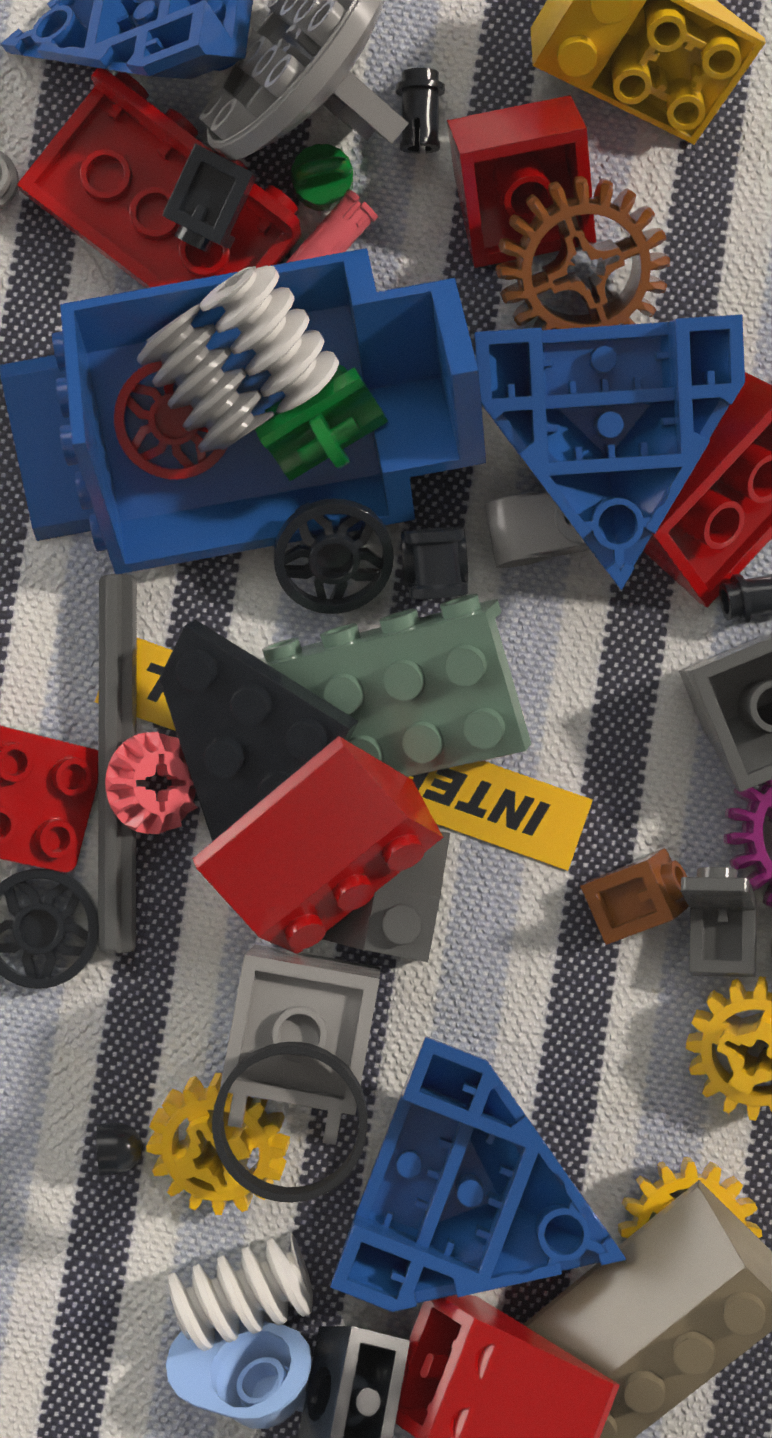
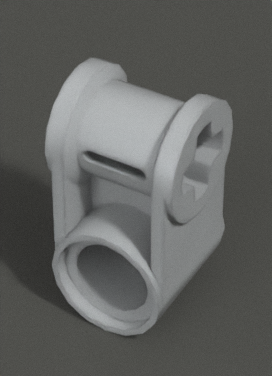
(529, 530)

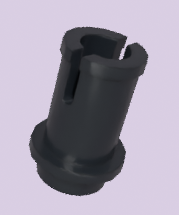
(420, 108)
(746, 597)

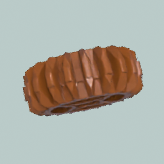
(608, 253)

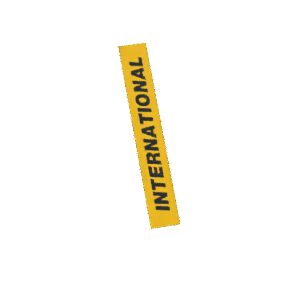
(467, 798)

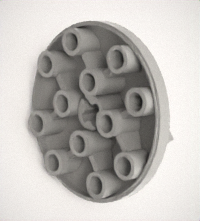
(291, 70)

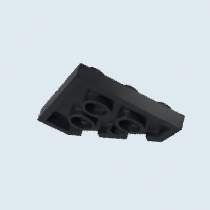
(241, 723)

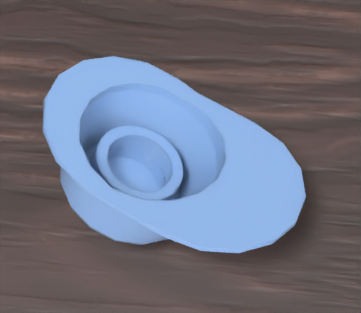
(251, 1379)

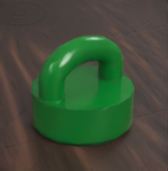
(321, 176)

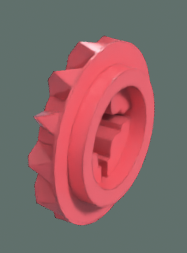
(138, 807)

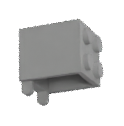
(303, 1001)

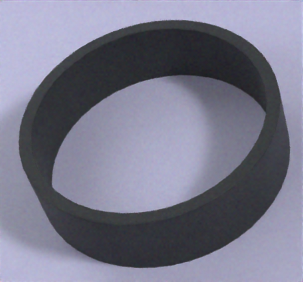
(258, 1186)

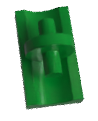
(322, 425)

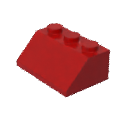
(726, 502)
(319, 846)

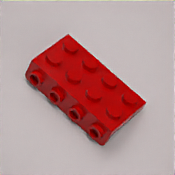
(114, 175)

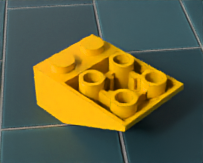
(648, 57)

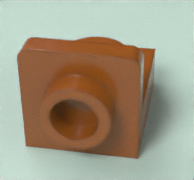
(636, 896)

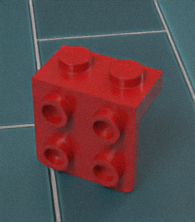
(44, 799)

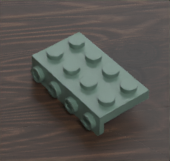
(421, 687)

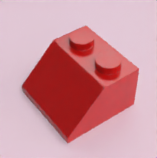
(508, 157)

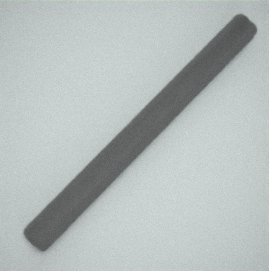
(116, 725)

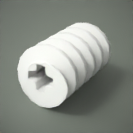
(273, 334)
(241, 1294)

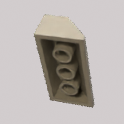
(670, 1312)

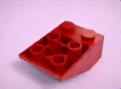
(495, 1378)

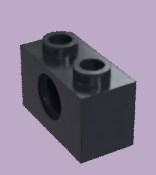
(354, 1384)

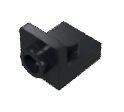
(208, 199)

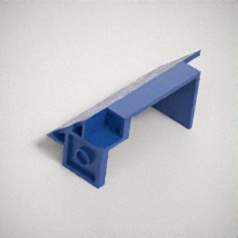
(77, 478)

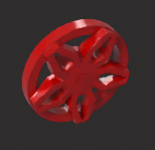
(165, 426)

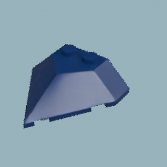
(140, 35)
(612, 417)
(463, 1195)

